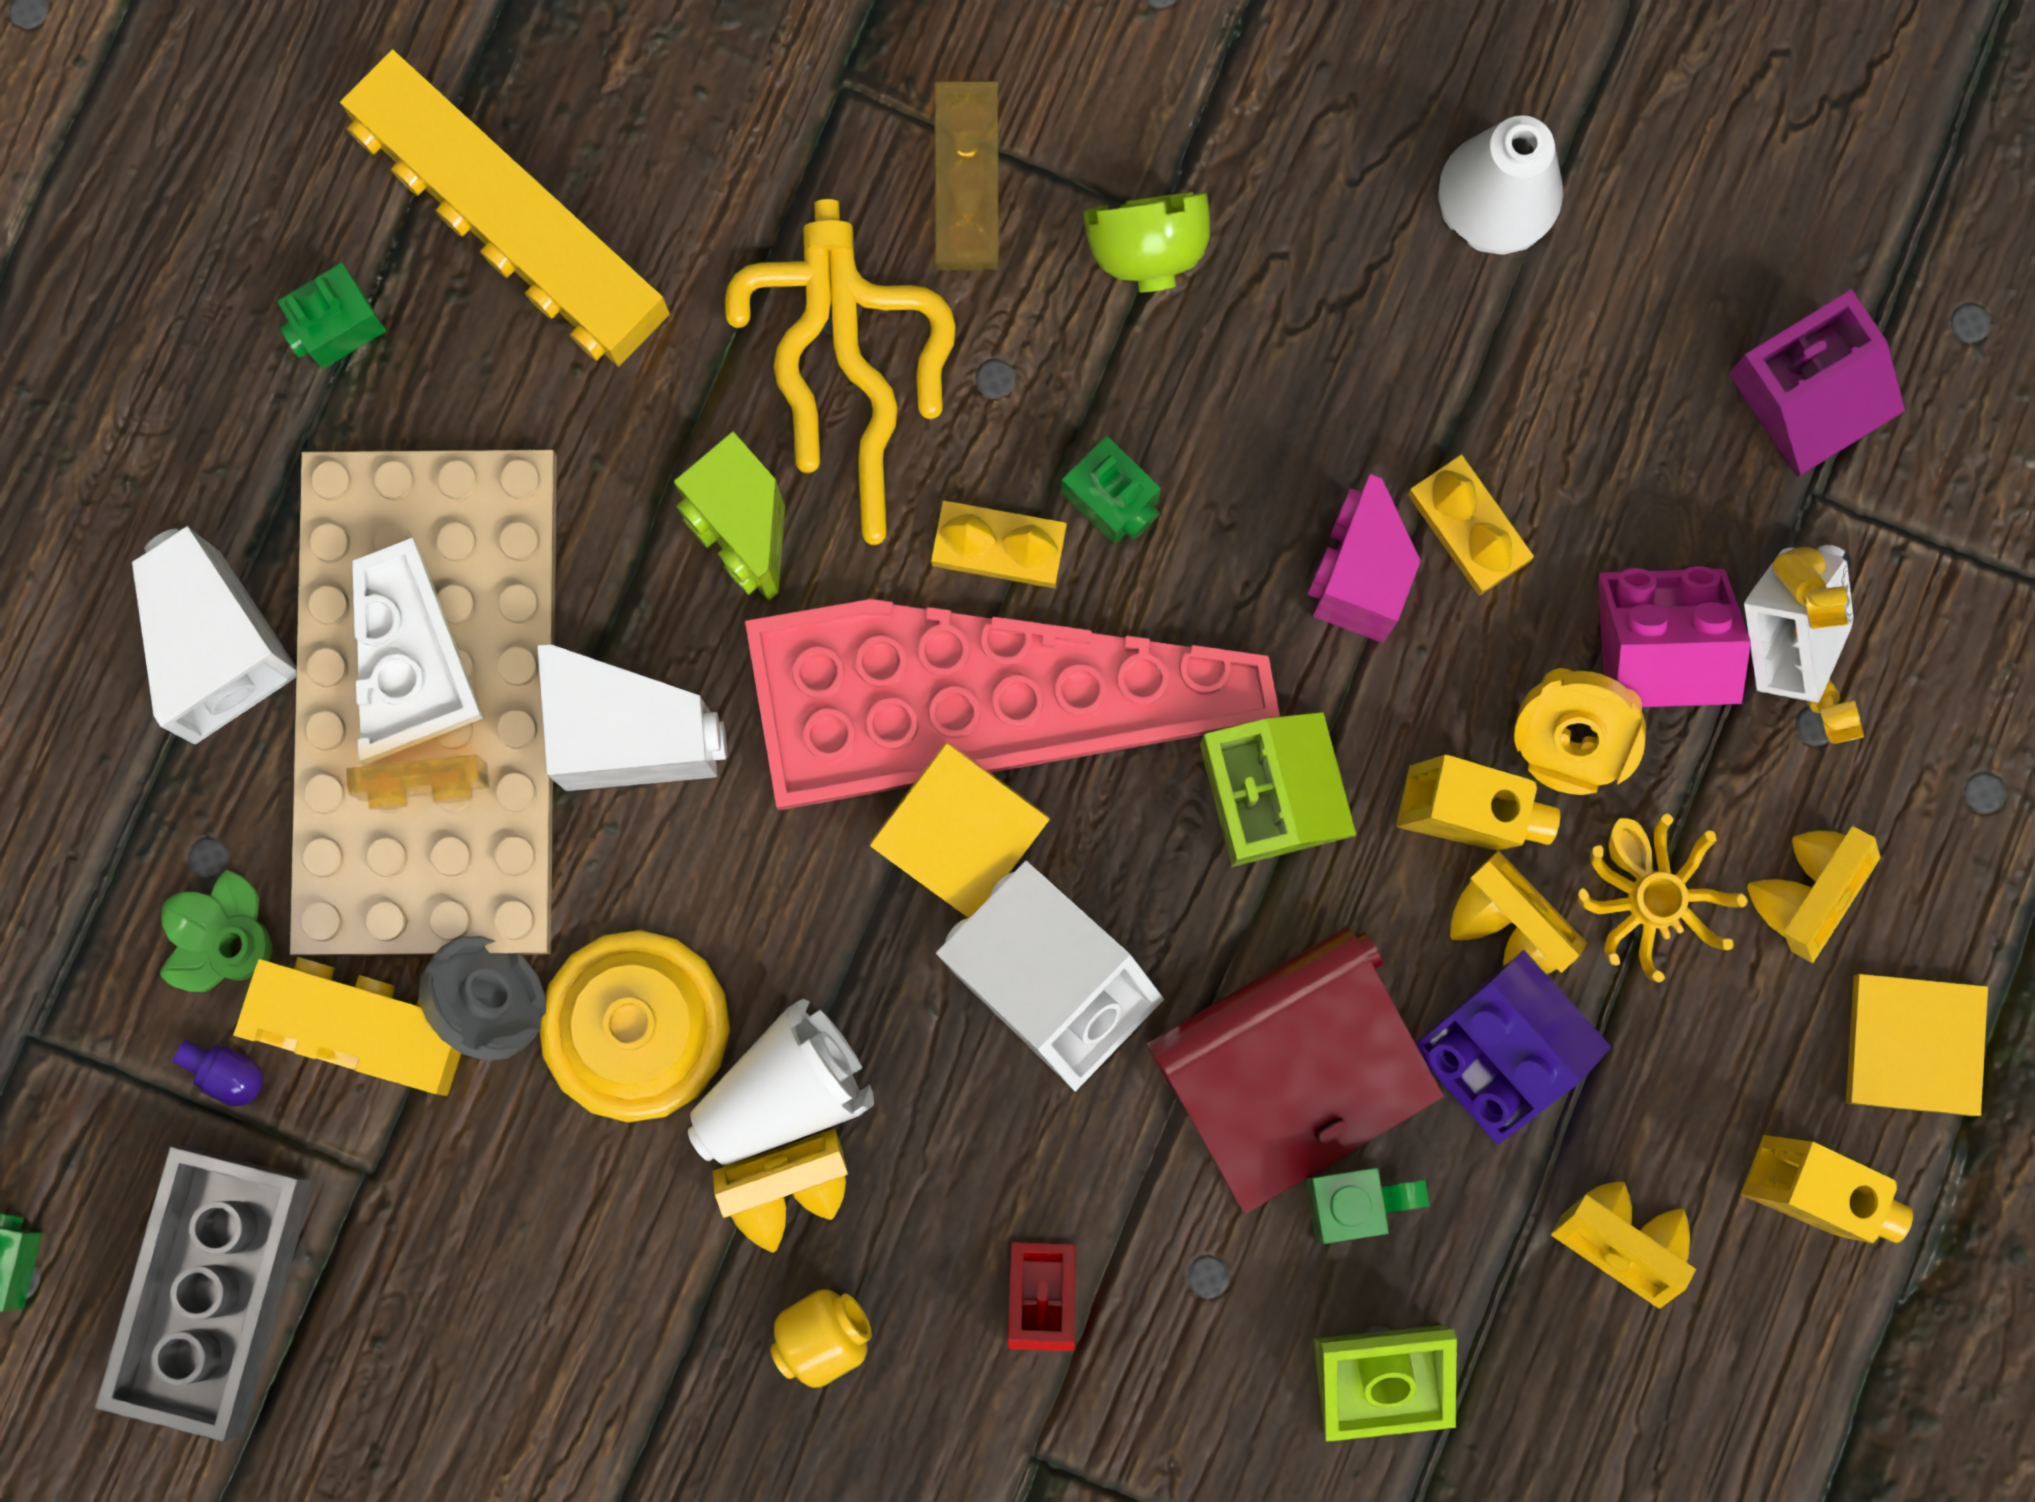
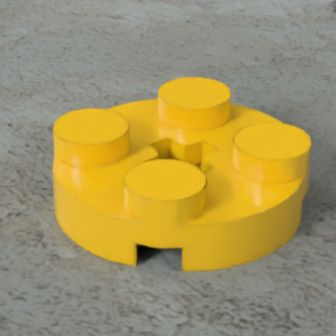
(1587, 699)

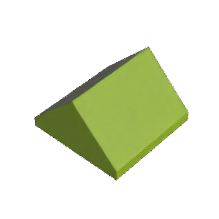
(1387, 1382)

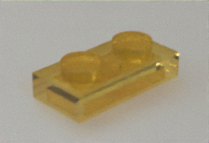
(445, 778)

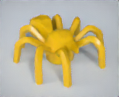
(1656, 896)

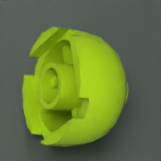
(1150, 238)

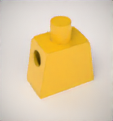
(1474, 805)
(1826, 1190)

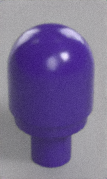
(221, 1072)

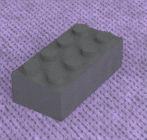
(205, 1294)

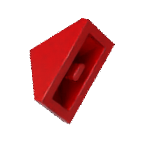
(1042, 1296)

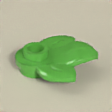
(207, 931)

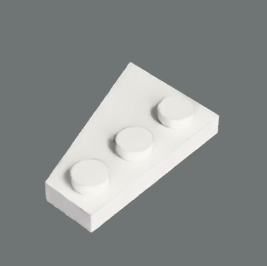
(407, 658)

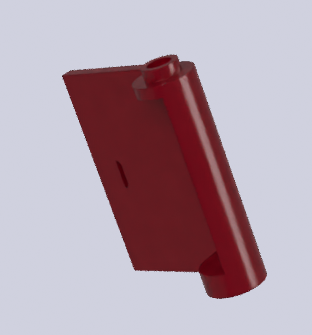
(1290, 1057)

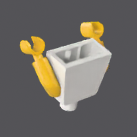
(1798, 629)

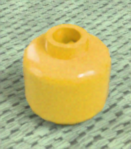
(820, 1338)

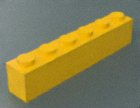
(504, 208)

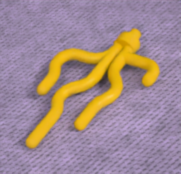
(833, 279)

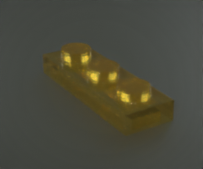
(966, 175)

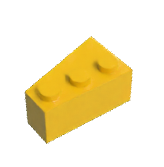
(346, 1025)

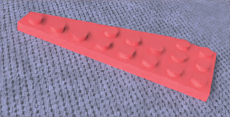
(875, 688)

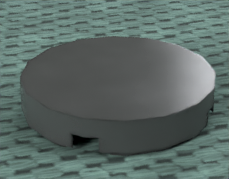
(481, 999)

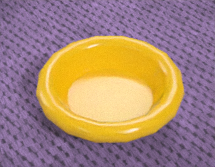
(634, 1026)

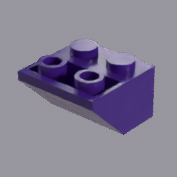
(1512, 1047)

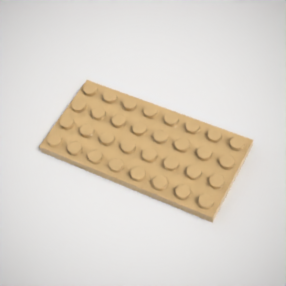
(428, 869)

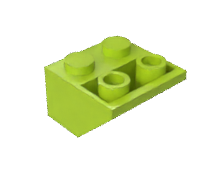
(740, 507)
(1276, 786)

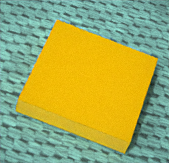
(959, 830)
(1917, 1045)

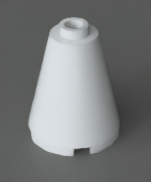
(1503, 186)
(781, 1090)

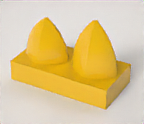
(1470, 525)
(998, 544)
(1504, 896)
(1810, 914)
(756, 1186)
(1645, 1260)

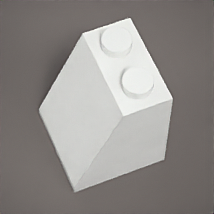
(202, 637)
(621, 726)
(1050, 974)

